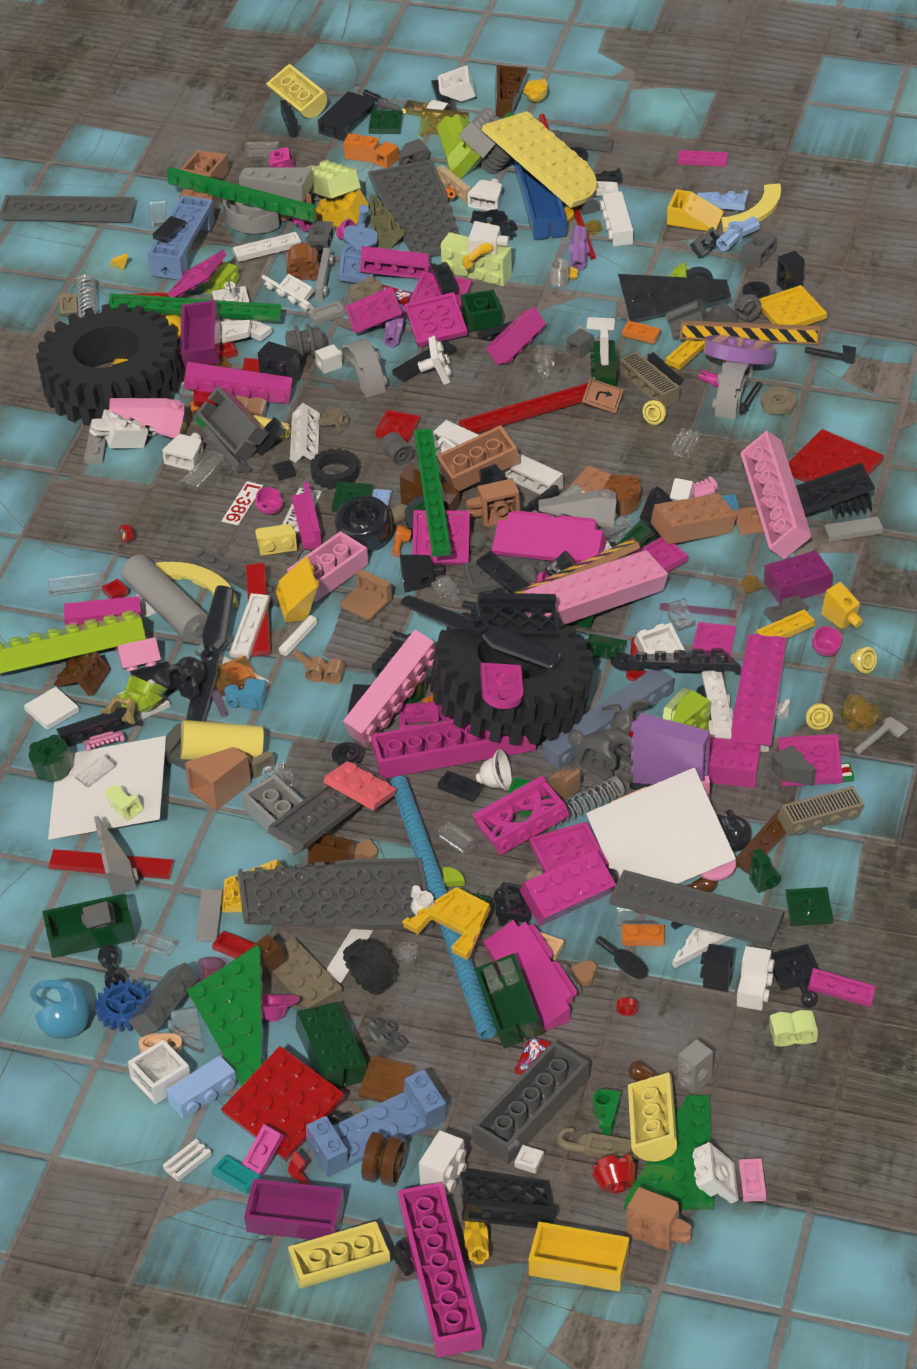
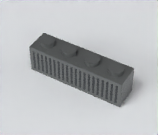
(163, 999)

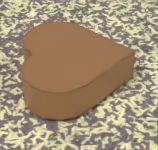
(365, 850)
(584, 972)

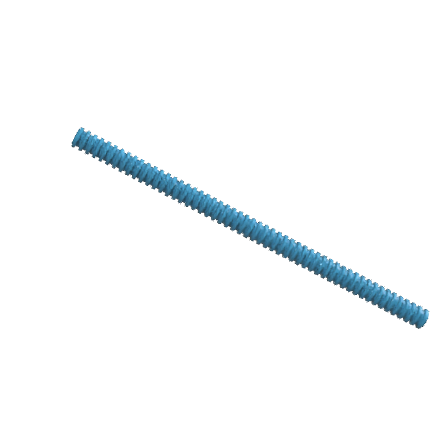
(436, 886)

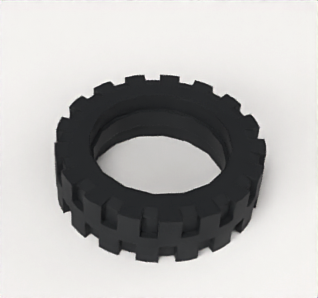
(333, 457)
(363, 952)

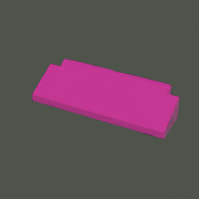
(547, 537)
(545, 979)

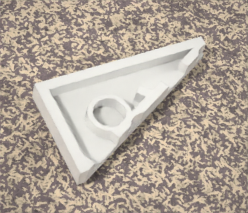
(696, 944)

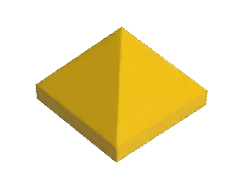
(569, 214)
(119, 262)

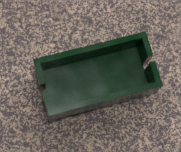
(69, 935)
(509, 1001)
(330, 1044)

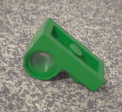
(606, 1108)

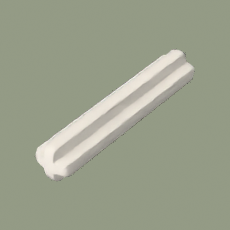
(297, 635)

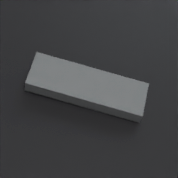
(853, 529)
(209, 915)

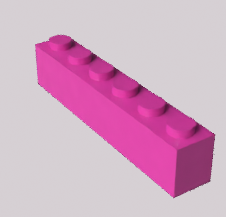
(238, 382)

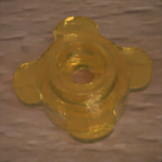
(593, 227)
(751, 583)

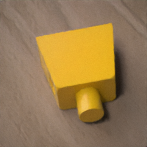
(841, 607)

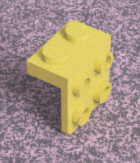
(276, 539)

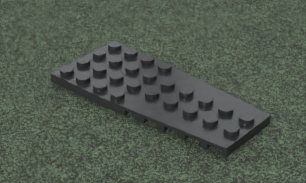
(417, 203)
(339, 895)

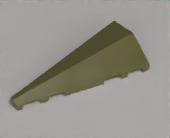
(384, 224)

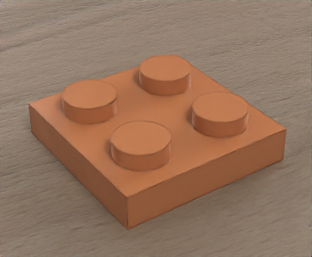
(591, 479)

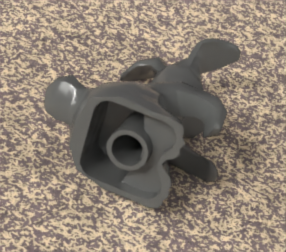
(599, 749)

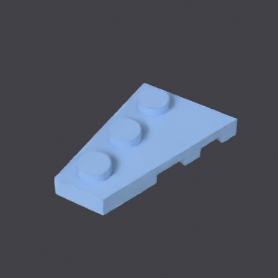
(727, 201)

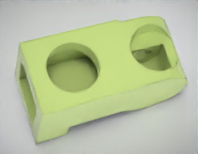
(123, 804)

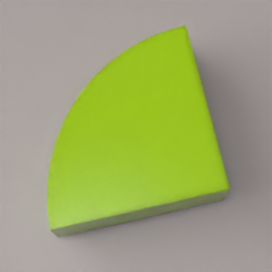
(452, 877)

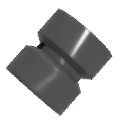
(396, 448)

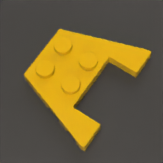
(457, 912)

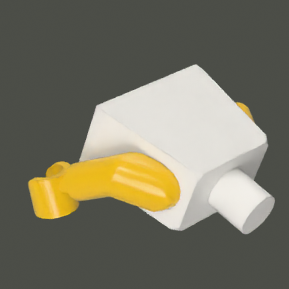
(483, 240)

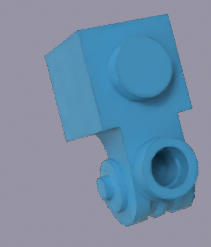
(251, 697)

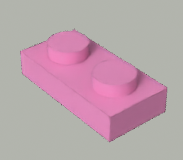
(752, 1180)

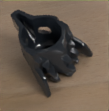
(499, 219)

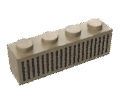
(649, 379)
(820, 811)

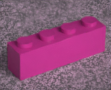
(393, 262)
(516, 336)
(97, 609)

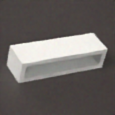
(616, 218)

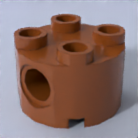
(302, 262)
(627, 493)

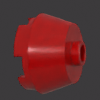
(614, 1174)

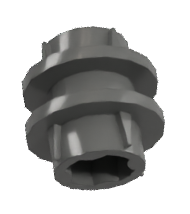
(304, 341)

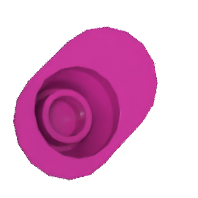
(275, 1006)

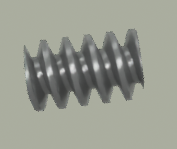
(495, 159)

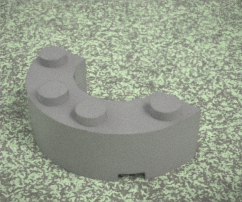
(249, 219)
(367, 367)
(730, 389)

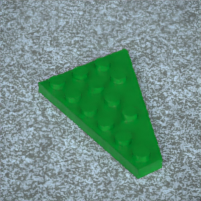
(233, 1011)
(675, 1175)

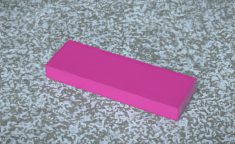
(702, 158)
(841, 987)

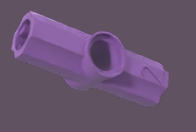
(579, 247)
(394, 329)

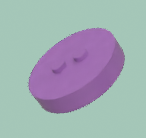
(739, 349)

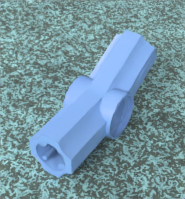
(736, 231)

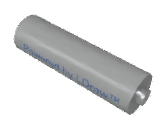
(164, 597)

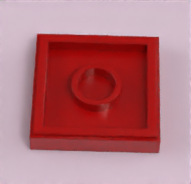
(398, 422)

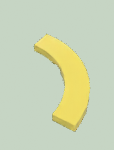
(762, 210)
(195, 573)

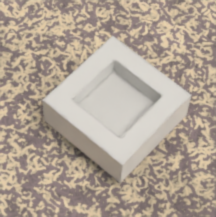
(529, 1159)

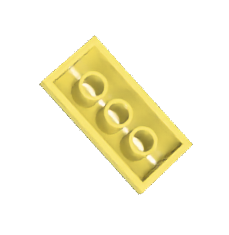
(298, 91)
(205, 738)
(652, 1118)
(338, 1254)

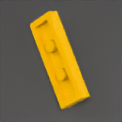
(684, 353)
(789, 625)

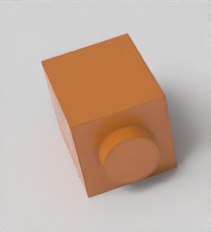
(386, 155)

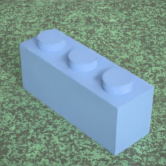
(201, 1087)

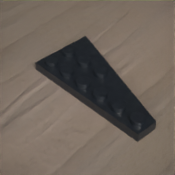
(656, 295)
(679, 660)

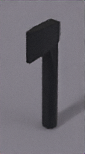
(848, 355)

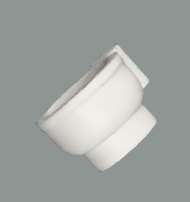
(421, 899)

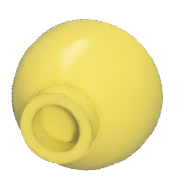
(654, 412)
(864, 660)
(819, 716)

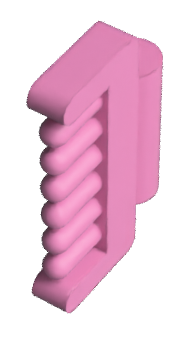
(705, 489)
(102, 739)

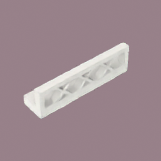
(301, 430)

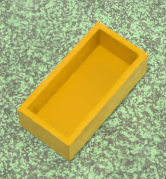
(579, 1256)

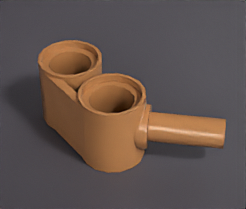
(318, 670)

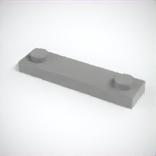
(321, 285)

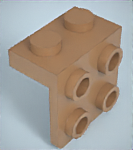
(369, 595)

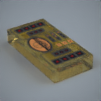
(413, 107)

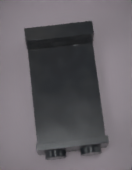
(344, 114)

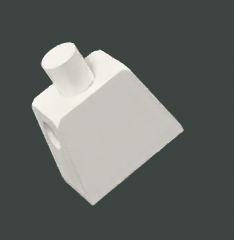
(486, 195)
(184, 451)

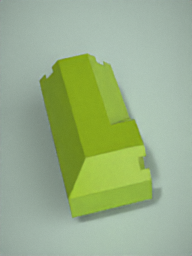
(458, 154)

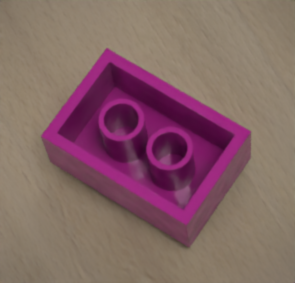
(798, 576)

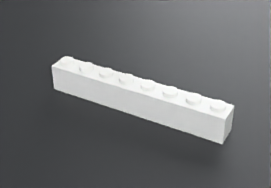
(526, 473)

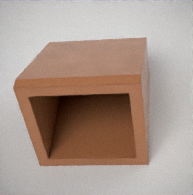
(218, 776)

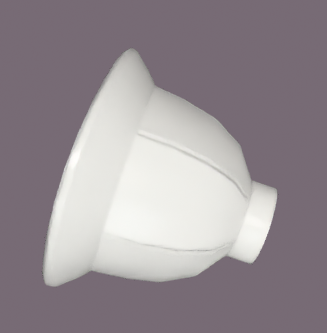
(496, 771)

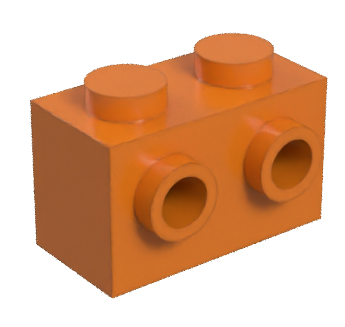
(360, 147)

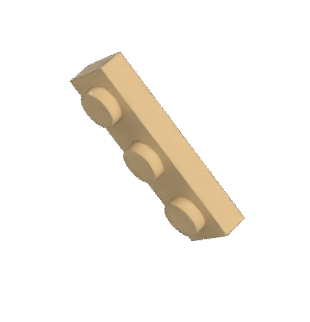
(451, 179)

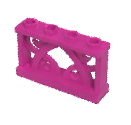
(524, 798)

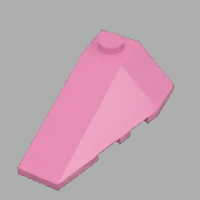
(159, 413)

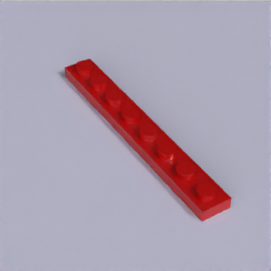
(524, 409)

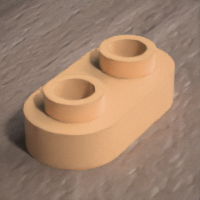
(151, 1039)

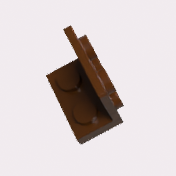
(86, 671)

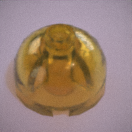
(859, 714)

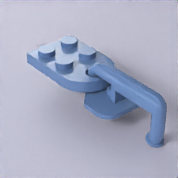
(356, 237)

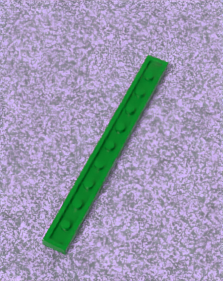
(242, 194)
(172, 306)
(432, 493)

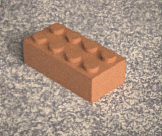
(462, 463)
(693, 518)

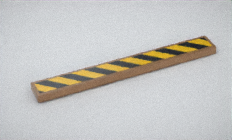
(764, 332)
(604, 557)

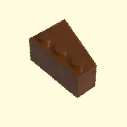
(411, 488)

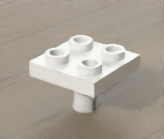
(231, 294)
(438, 360)

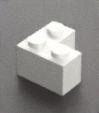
(755, 978)

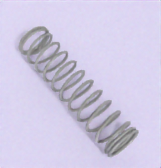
(86, 289)
(613, 788)

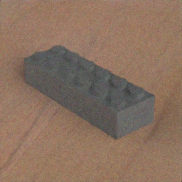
(530, 1102)

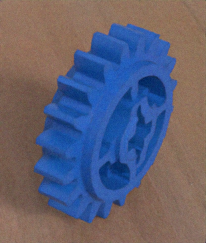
(123, 1001)

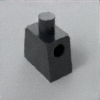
(418, 571)

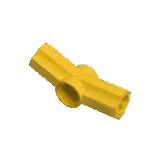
(476, 1241)

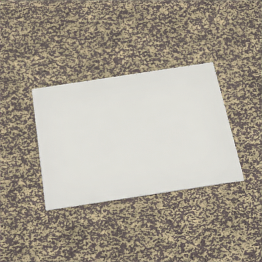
(137, 773)
(663, 831)

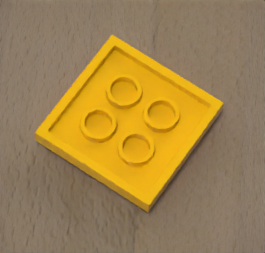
(792, 307)

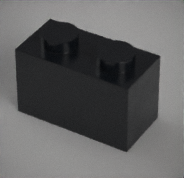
(790, 270)
(717, 967)

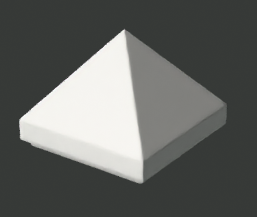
(783, 709)

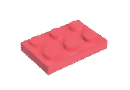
(360, 785)

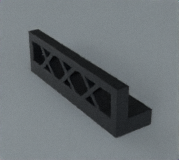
(82, 730)

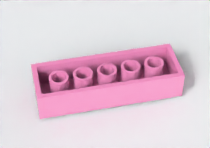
(391, 688)

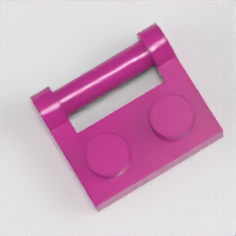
(418, 713)

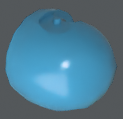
(63, 1018)

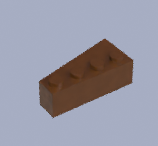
(508, 88)

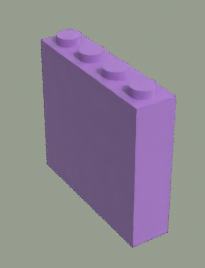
(667, 749)

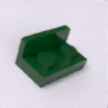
(605, 646)

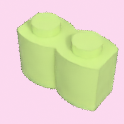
(793, 1028)

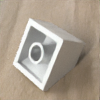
(457, 84)

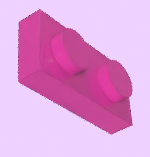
(263, 1149)

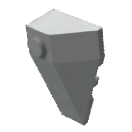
(591, 504)
(116, 864)

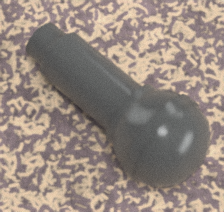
(383, 104)

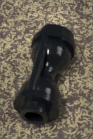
(109, 958)

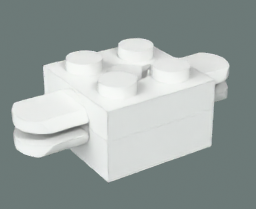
(121, 431)

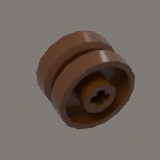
(383, 1159)

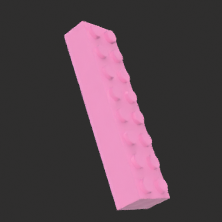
(775, 495)
(604, 586)

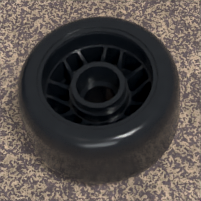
(365, 521)

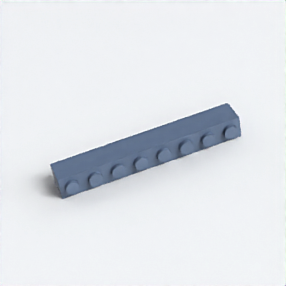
(650, 687)

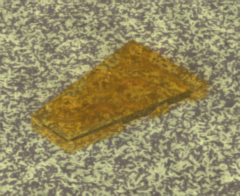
(431, 118)

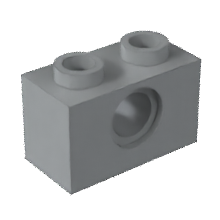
(695, 1066)

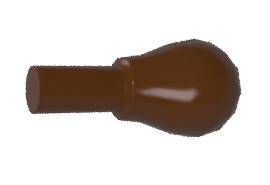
(704, 884)
(640, 1071)

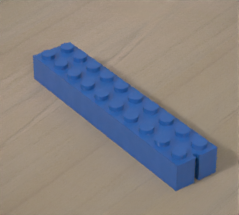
(541, 205)

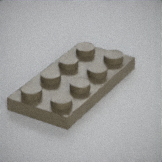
(305, 977)

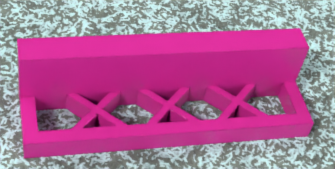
(306, 518)

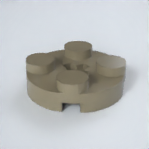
(365, 288)
(784, 406)

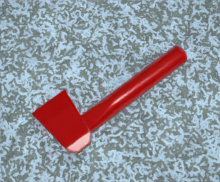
(633, 674)
(296, 1167)

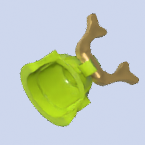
(137, 696)

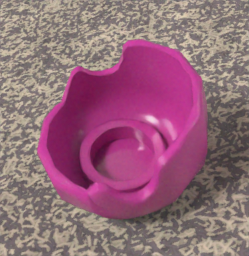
(268, 501)
(826, 641)

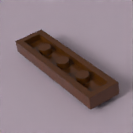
(765, 839)

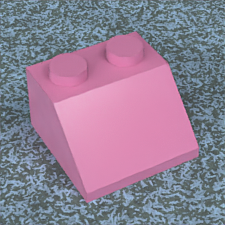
(138, 653)

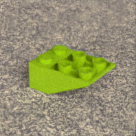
(693, 710)

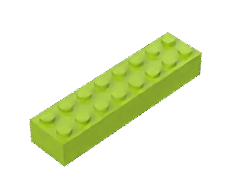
(71, 641)

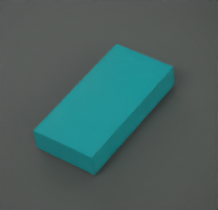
(235, 1174)

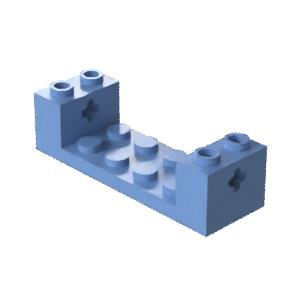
(170, 258)
(401, 1116)

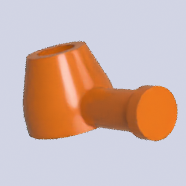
(402, 536)

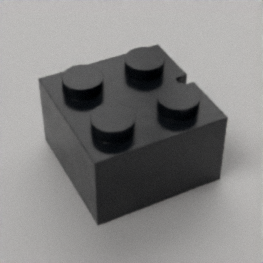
(279, 361)

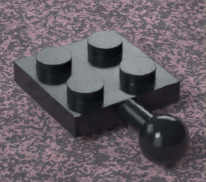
(794, 969)

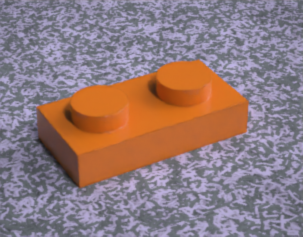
(641, 332)
(642, 935)

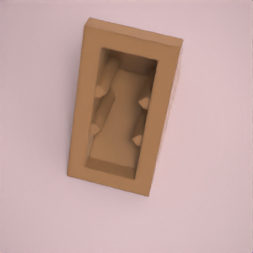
(565, 782)

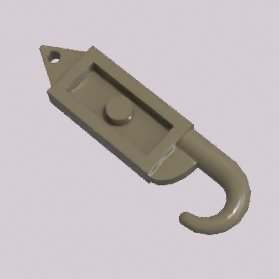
(597, 1145)

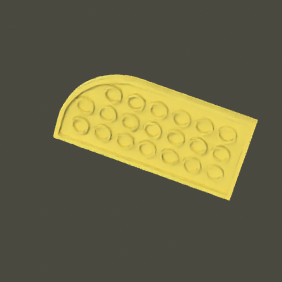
(544, 157)

